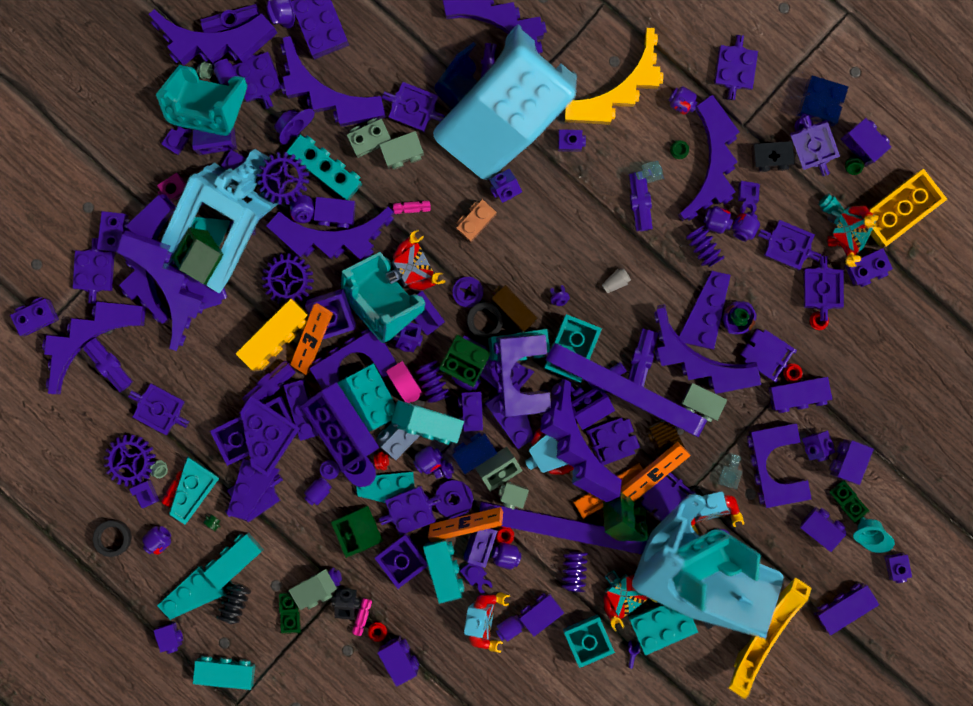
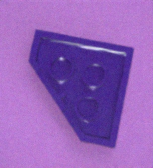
(266, 435)

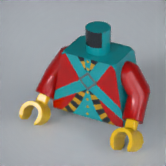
(853, 230)
(621, 597)

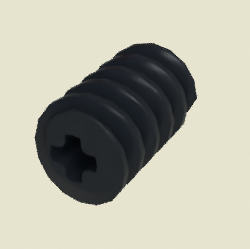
(234, 603)

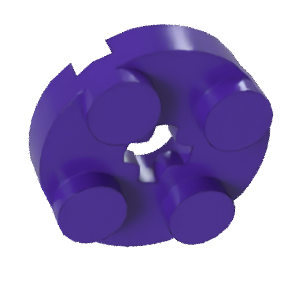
(463, 504)

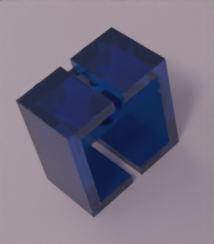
(824, 100)
(474, 453)

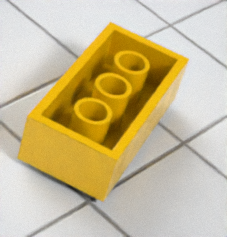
(905, 207)
(273, 336)

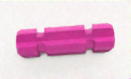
(411, 207)
(362, 617)

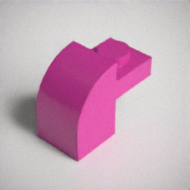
(404, 382)

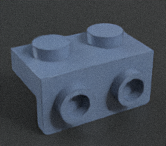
(395, 440)

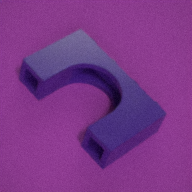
(509, 351)
(327, 370)
(762, 444)

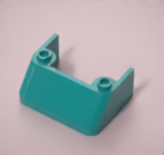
(706, 556)

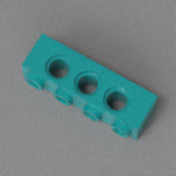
(345, 189)

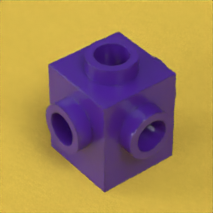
(505, 186)
(409, 337)
(818, 446)

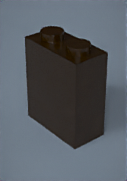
(513, 308)

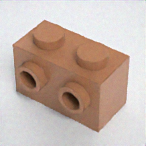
(476, 221)

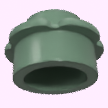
(205, 70)
(159, 469)

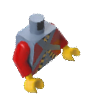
(412, 266)

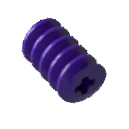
(704, 247)
(432, 382)
(574, 571)

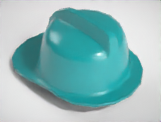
(873, 536)

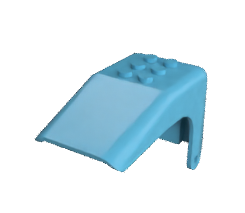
(506, 107)
(730, 600)

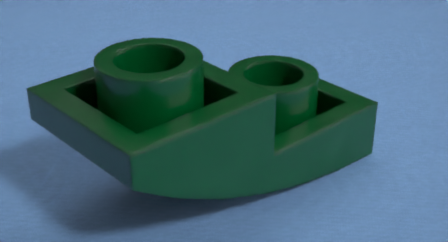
(849, 502)
(289, 614)

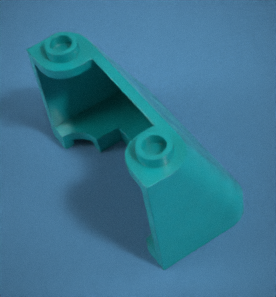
(201, 103)
(378, 303)

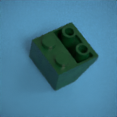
(197, 255)
(465, 361)
(625, 519)
(356, 531)

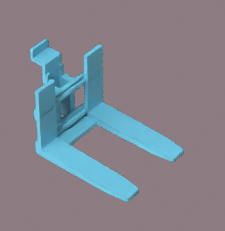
(210, 187)

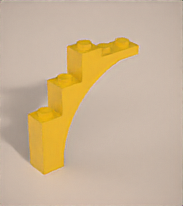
(599, 109)
(754, 653)

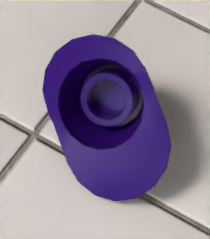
(281, 12)
(292, 123)
(361, 473)

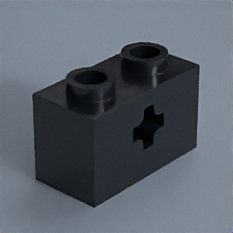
(782, 150)

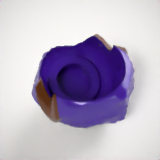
(730, 326)

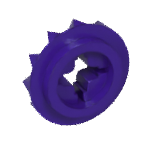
(464, 283)

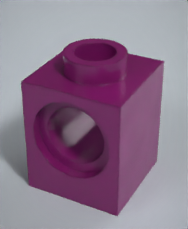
(180, 187)

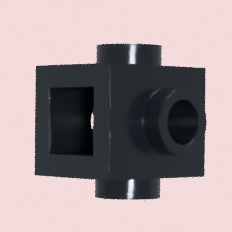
(345, 603)

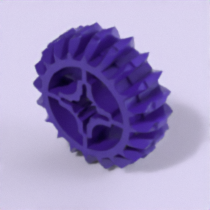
(282, 186)
(288, 270)
(127, 453)

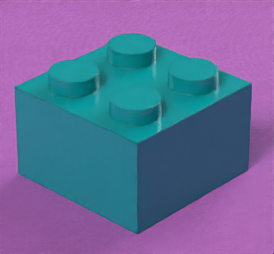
(588, 641)

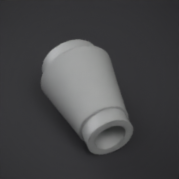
(616, 280)

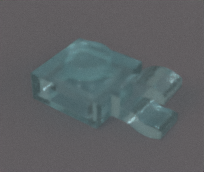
(651, 171)
(730, 475)

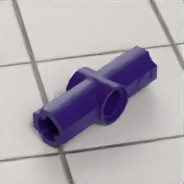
(219, 22)
(640, 203)
(643, 357)
(107, 365)
(271, 383)

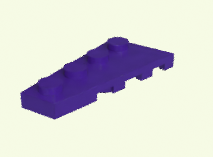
(705, 318)
(518, 373)

